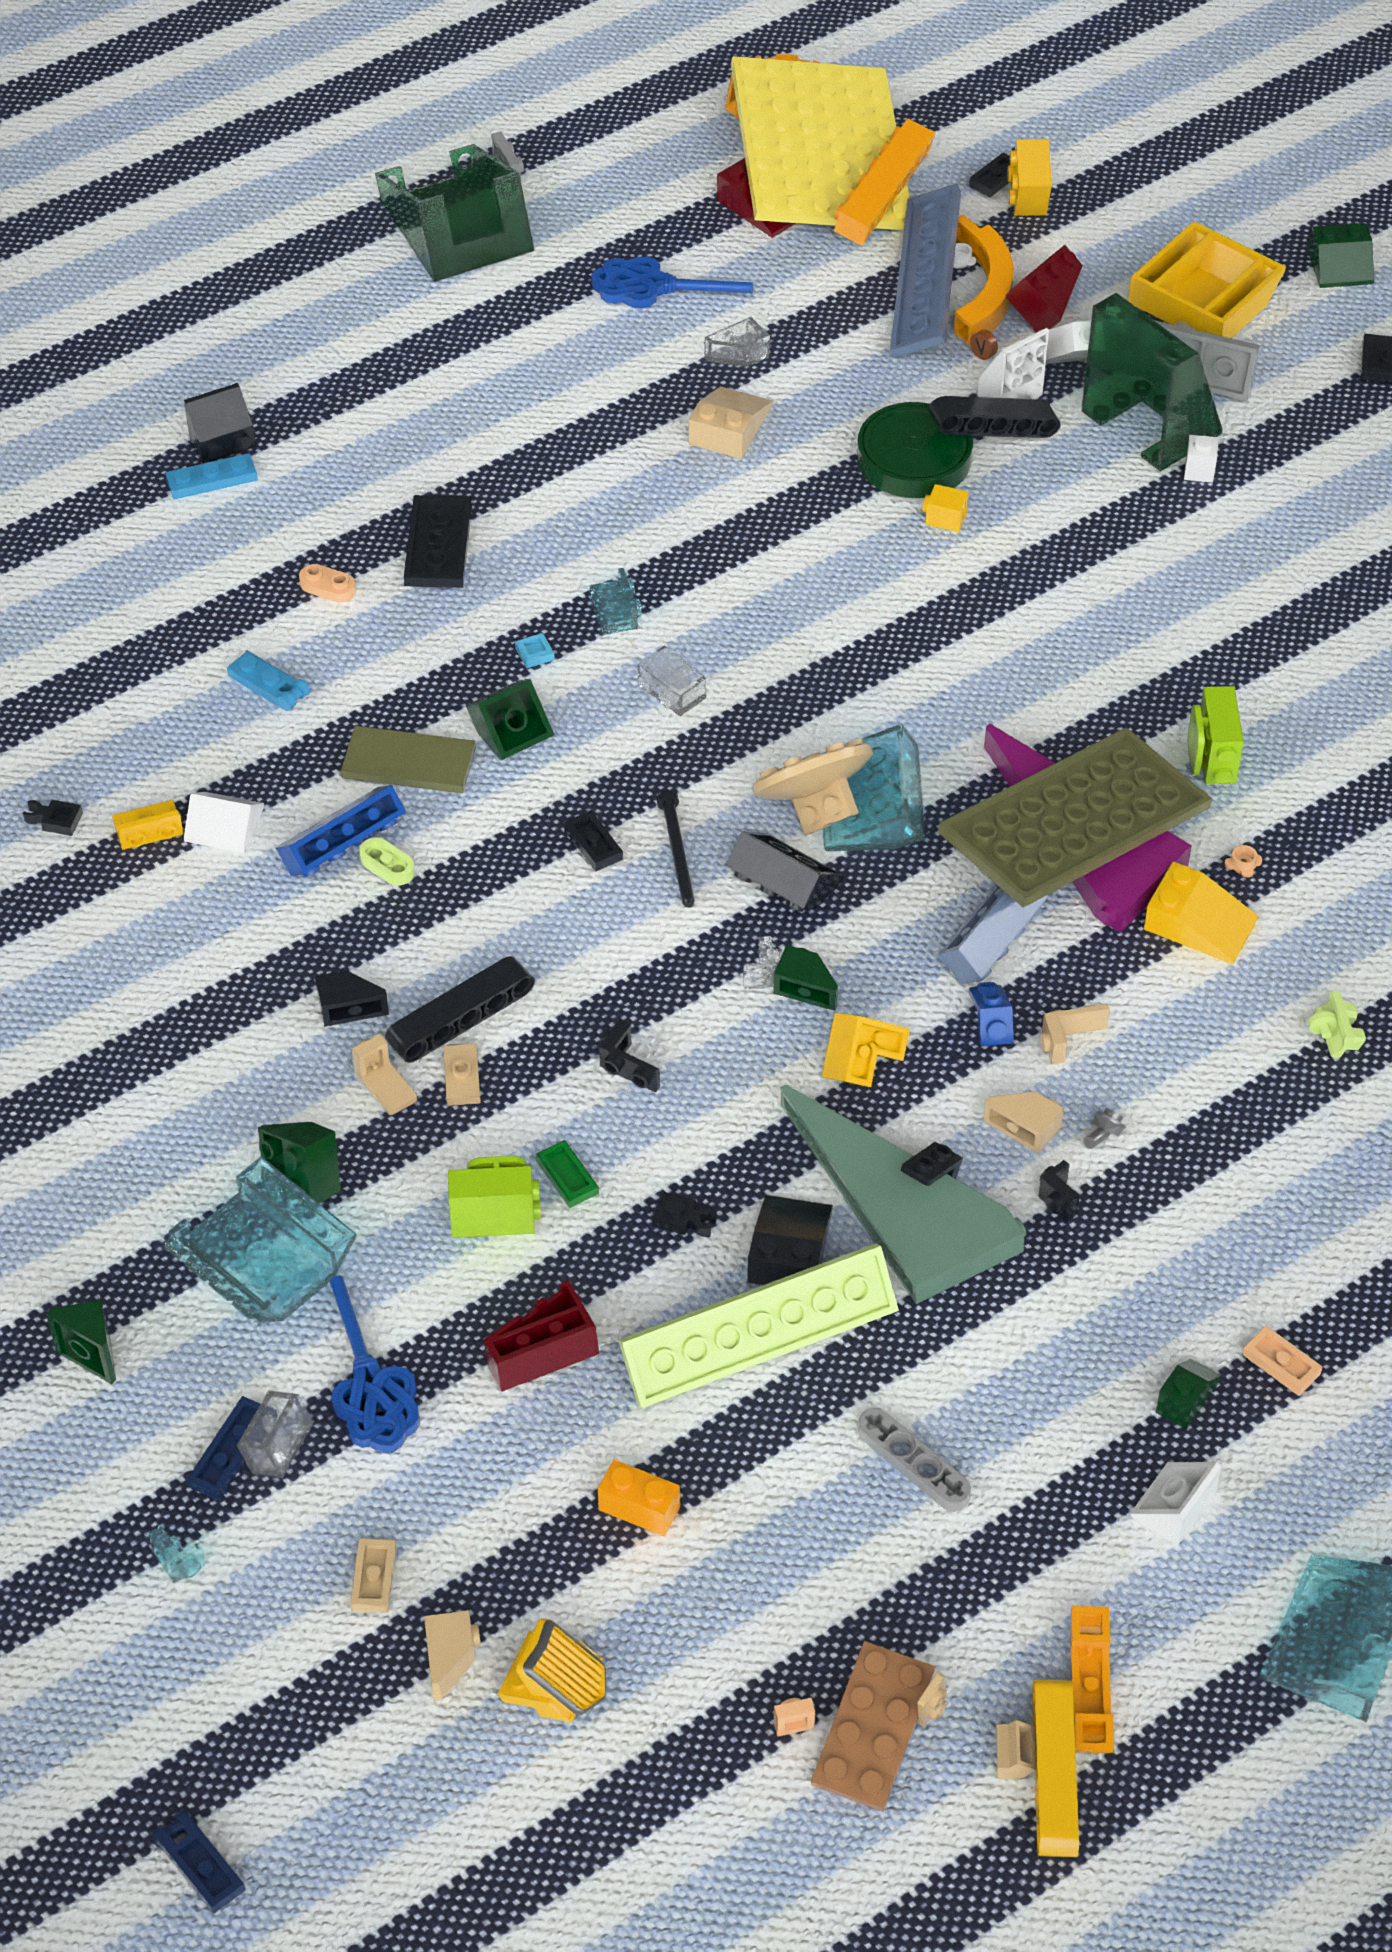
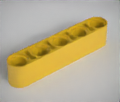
(1055, 1768)

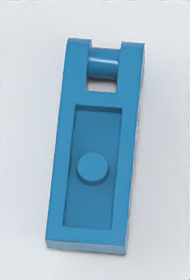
(268, 681)

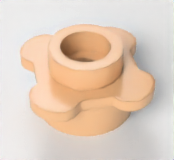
(1243, 860)

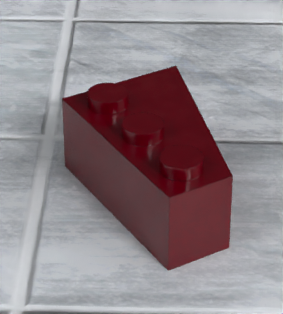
(542, 1341)

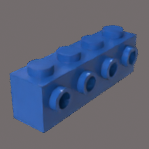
(341, 830)

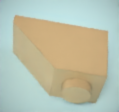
(1025, 1117)
(450, 1649)

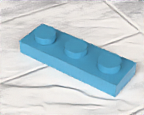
(211, 476)

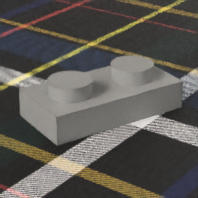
(504, 151)

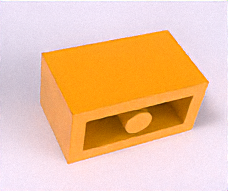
(639, 1497)

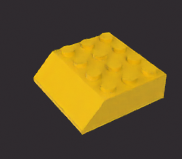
(1205, 282)

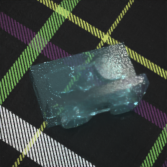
(616, 604)

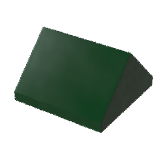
(84, 1337)

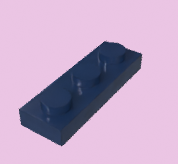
(222, 1457)

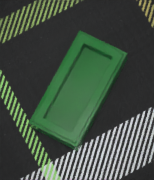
(567, 1173)

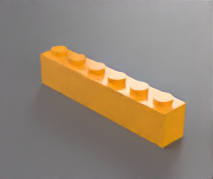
(883, 182)

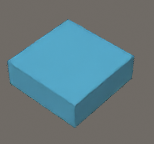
(534, 650)

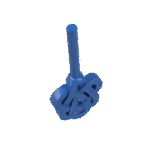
(641, 281)
(377, 1394)

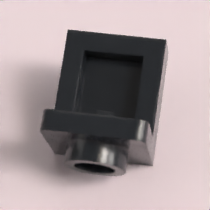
(1056, 1193)

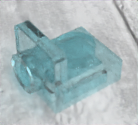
(172, 1557)

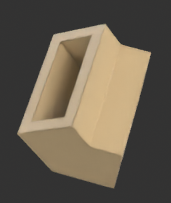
(1015, 1750)

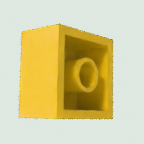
(1030, 177)

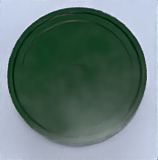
(908, 454)

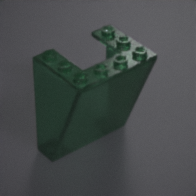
(461, 219)
(1141, 361)

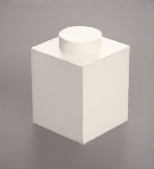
(1201, 458)

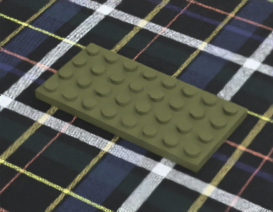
(1074, 816)

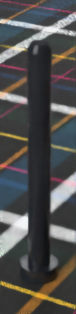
(668, 802)

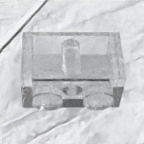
(671, 681)
(275, 1434)

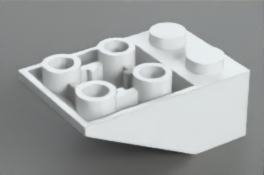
(1017, 370)

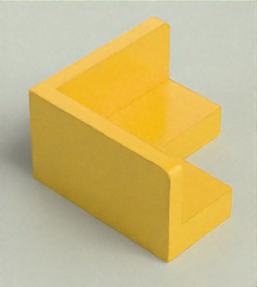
(855, 1048)

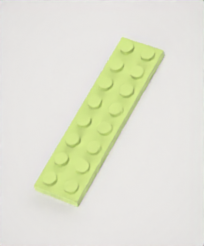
(758, 1325)

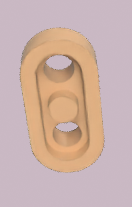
(327, 583)

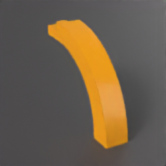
(990, 305)

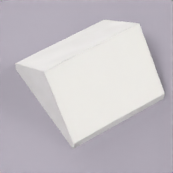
(221, 821)
(1177, 1498)

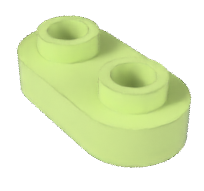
(392, 863)

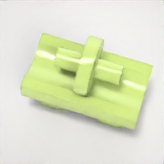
(1334, 1024)

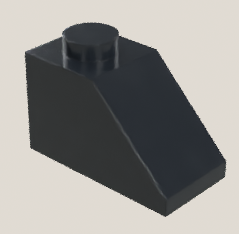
(349, 998)

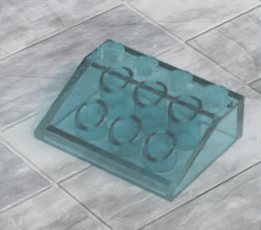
(886, 797)
(1336, 1635)

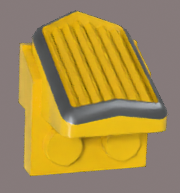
(555, 1674)

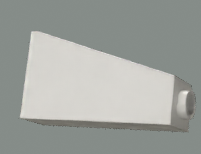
(1068, 342)

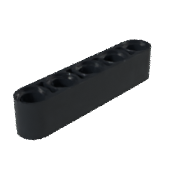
(994, 417)
(459, 1009)

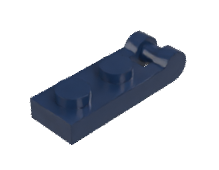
(198, 1861)

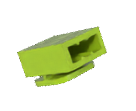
(1216, 736)
(493, 1198)

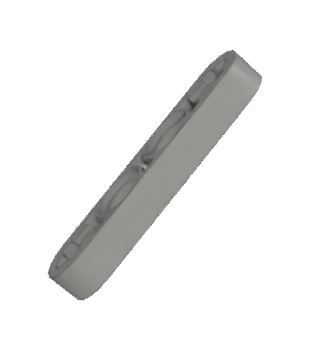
(917, 1456)

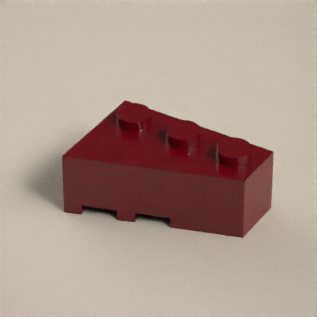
(1046, 290)

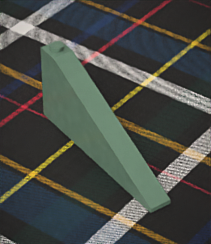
(926, 1232)

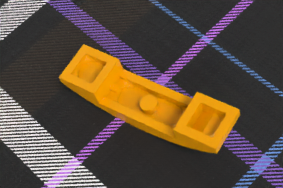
(1091, 1679)

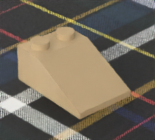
(727, 421)

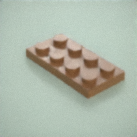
(873, 1726)

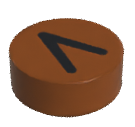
(984, 344)

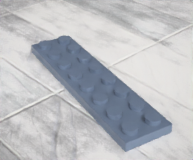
(926, 271)

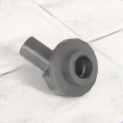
(1108, 1123)

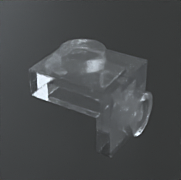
(761, 974)

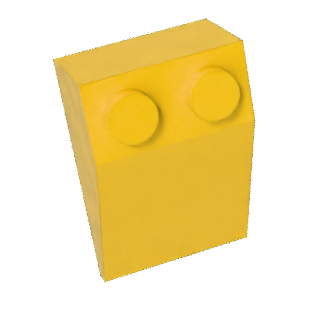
(1199, 914)

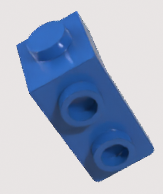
(994, 1014)

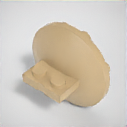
(817, 784)

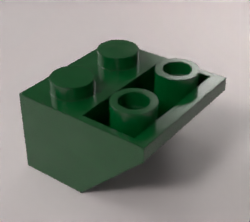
(304, 1155)

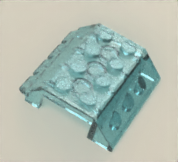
(264, 1245)

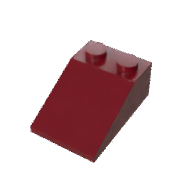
(734, 193)

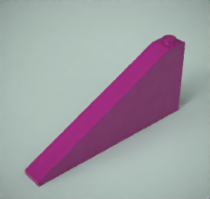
(1120, 887)

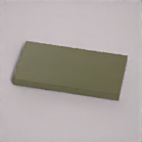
(408, 759)

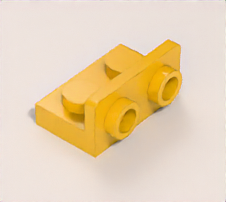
(147, 824)

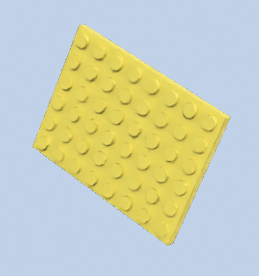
(811, 136)

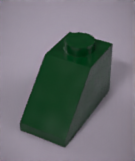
(805, 978)
(1186, 1392)

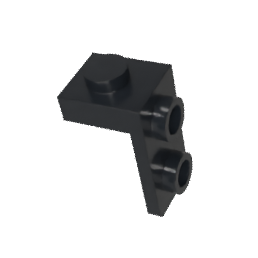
(618, 1062)
(932, 1164)

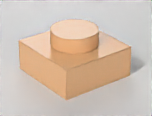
(794, 1716)

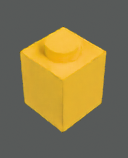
(946, 507)

